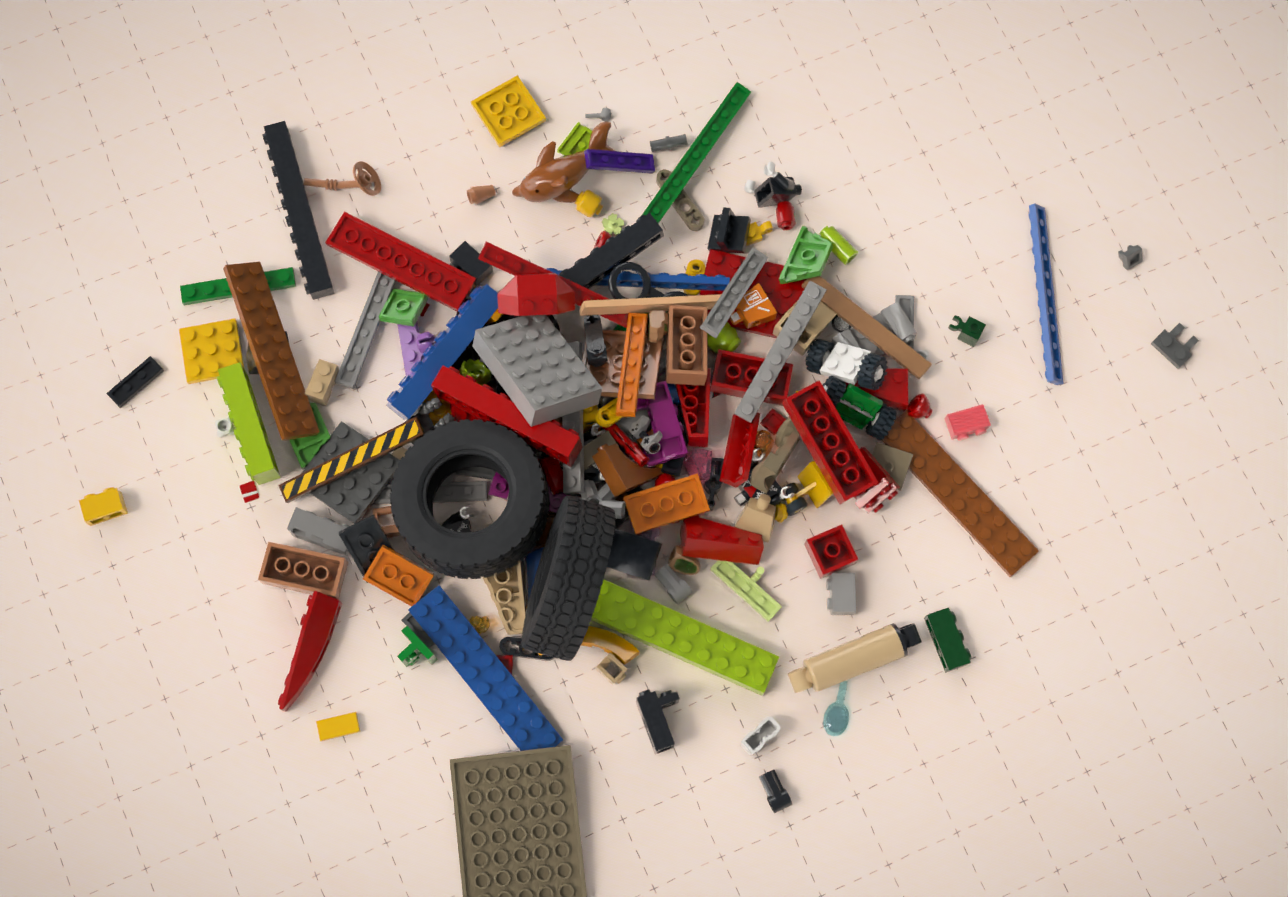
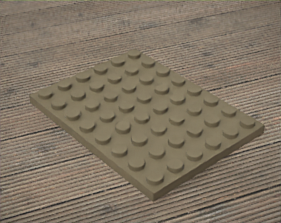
(518, 824)

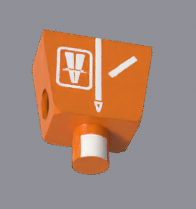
(754, 308)

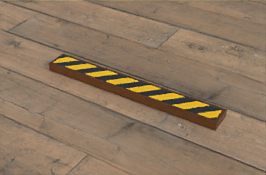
(351, 460)

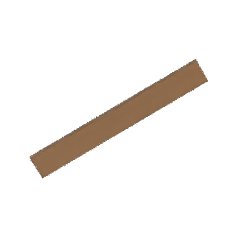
(872, 329)

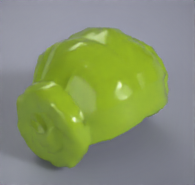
(726, 340)

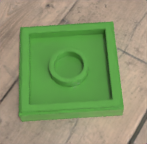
(403, 307)

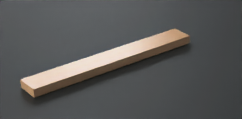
(643, 305)

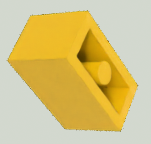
(103, 506)

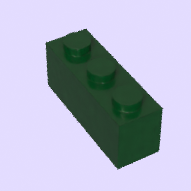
(947, 639)

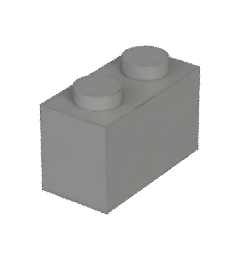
(842, 594)

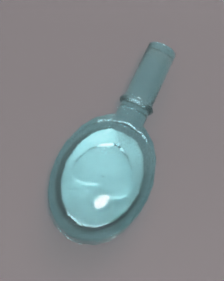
(837, 715)

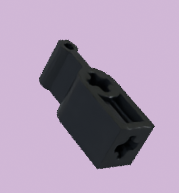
(714, 477)

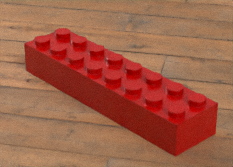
(497, 408)

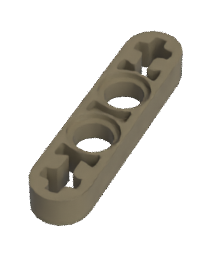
(683, 198)

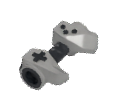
(639, 430)

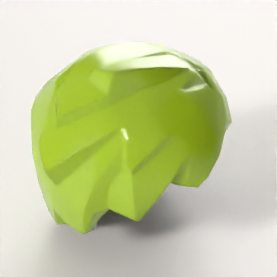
(476, 370)

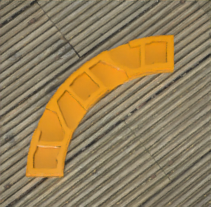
(611, 643)

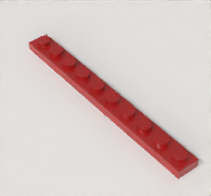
(518, 266)

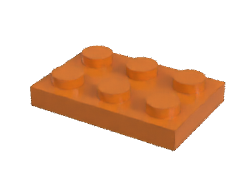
(398, 576)

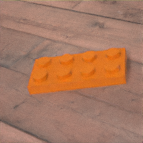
(666, 504)

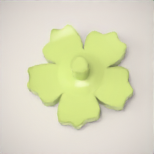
(613, 224)

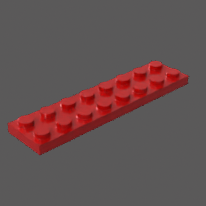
(400, 261)

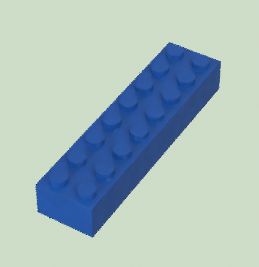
(445, 351)

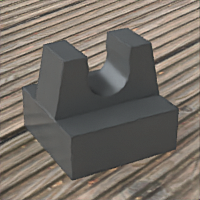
(1131, 257)

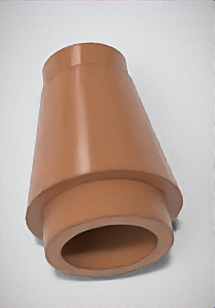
(480, 193)

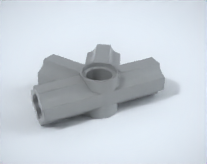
(603, 497)

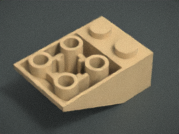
(819, 321)

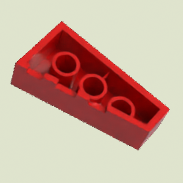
(893, 390)
(695, 409)
(719, 541)

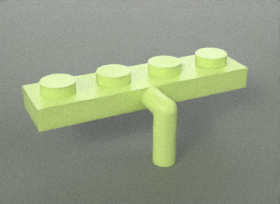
(747, 588)

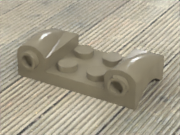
(767, 471)

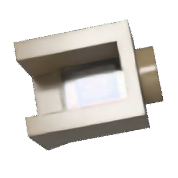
(612, 669)

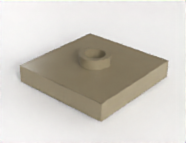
(893, 461)

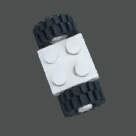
(847, 363)

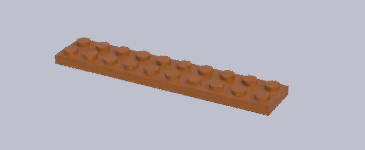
(271, 350)
(961, 496)

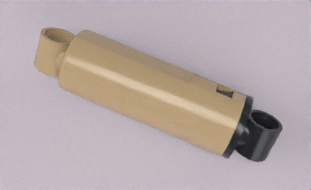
(855, 657)

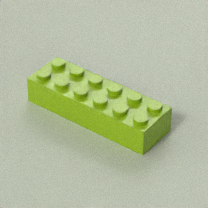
(248, 423)

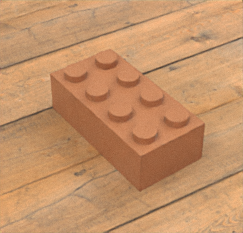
(686, 345)
(302, 570)

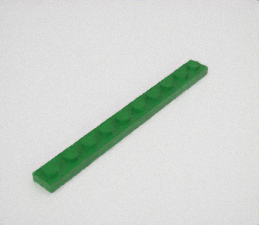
(697, 152)

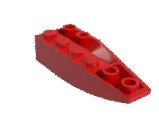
(311, 645)

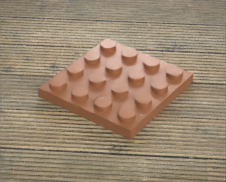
(609, 374)

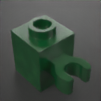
(969, 331)

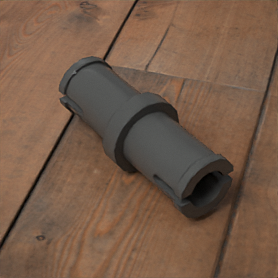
(668, 143)

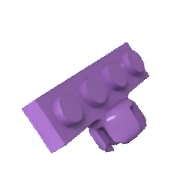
(413, 344)

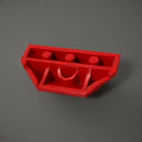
(536, 295)

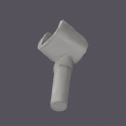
(604, 115)

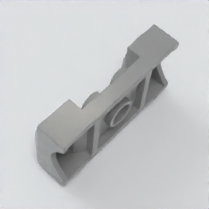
(890, 317)

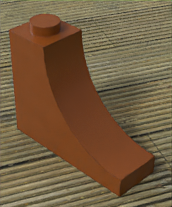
(620, 471)

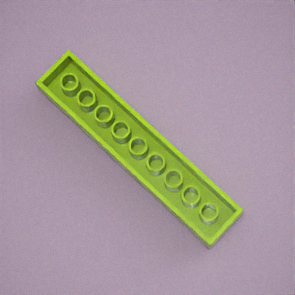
(684, 638)

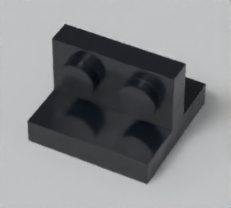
(729, 232)

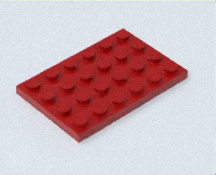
(780, 295)

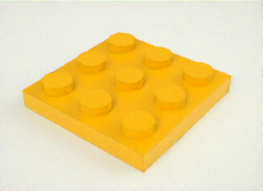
(508, 111)
(209, 349)

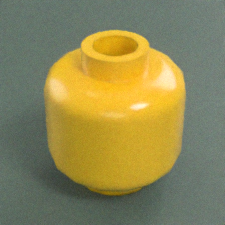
(588, 203)

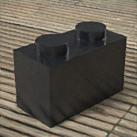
(466, 259)

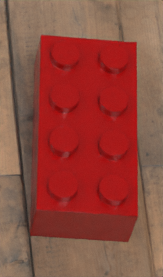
(736, 372)

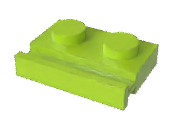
(576, 140)

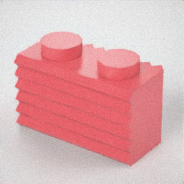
(967, 422)

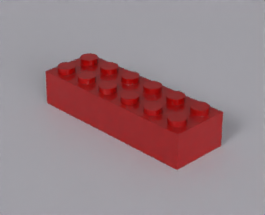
(829, 442)

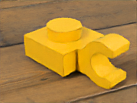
(756, 232)

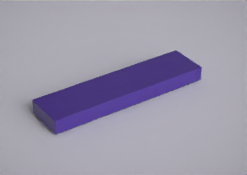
(619, 161)

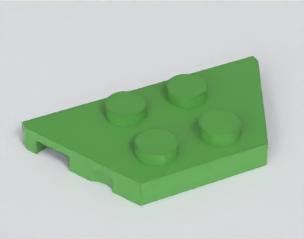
(806, 257)
(308, 447)

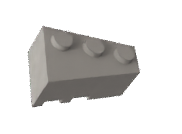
(317, 530)

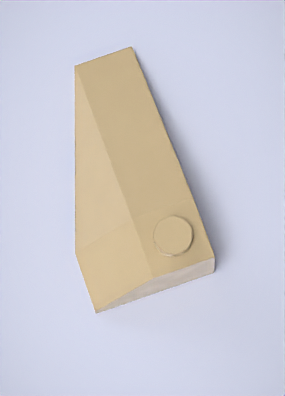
(509, 596)

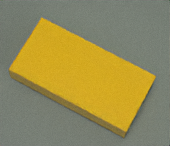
(338, 726)

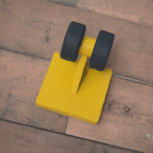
(814, 486)

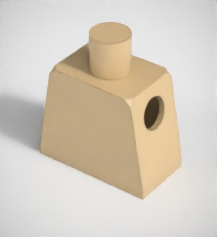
(758, 517)

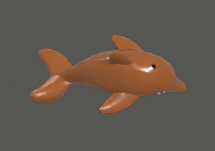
(557, 176)

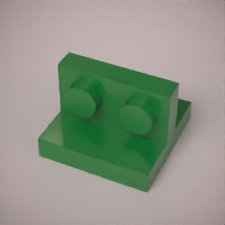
(411, 653)

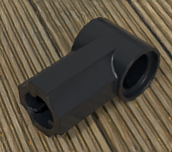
(776, 795)

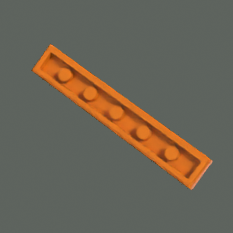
(631, 365)

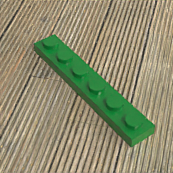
(220, 289)

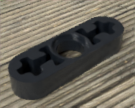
(512, 651)

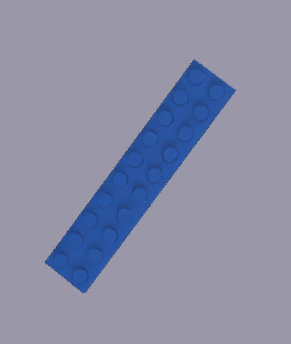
(484, 672)

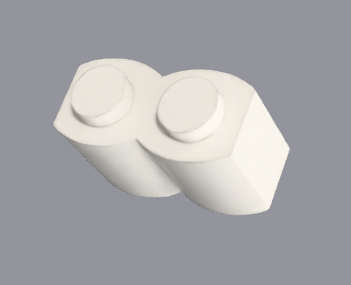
(764, 732)

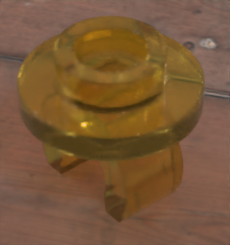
(481, 624)

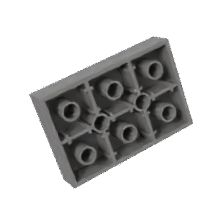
(537, 368)

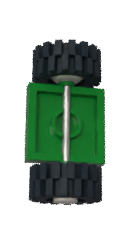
(860, 408)

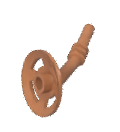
(362, 180)

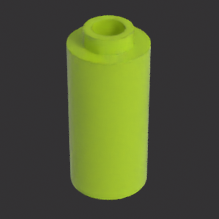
(841, 247)

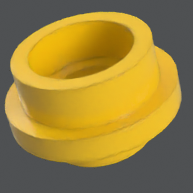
(780, 513)

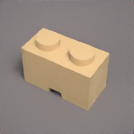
(322, 382)

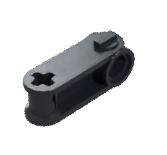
(595, 342)

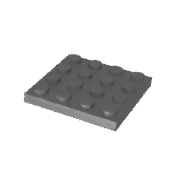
(359, 489)

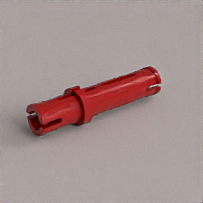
(639, 456)

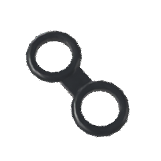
(647, 291)

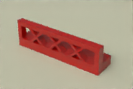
(739, 451)

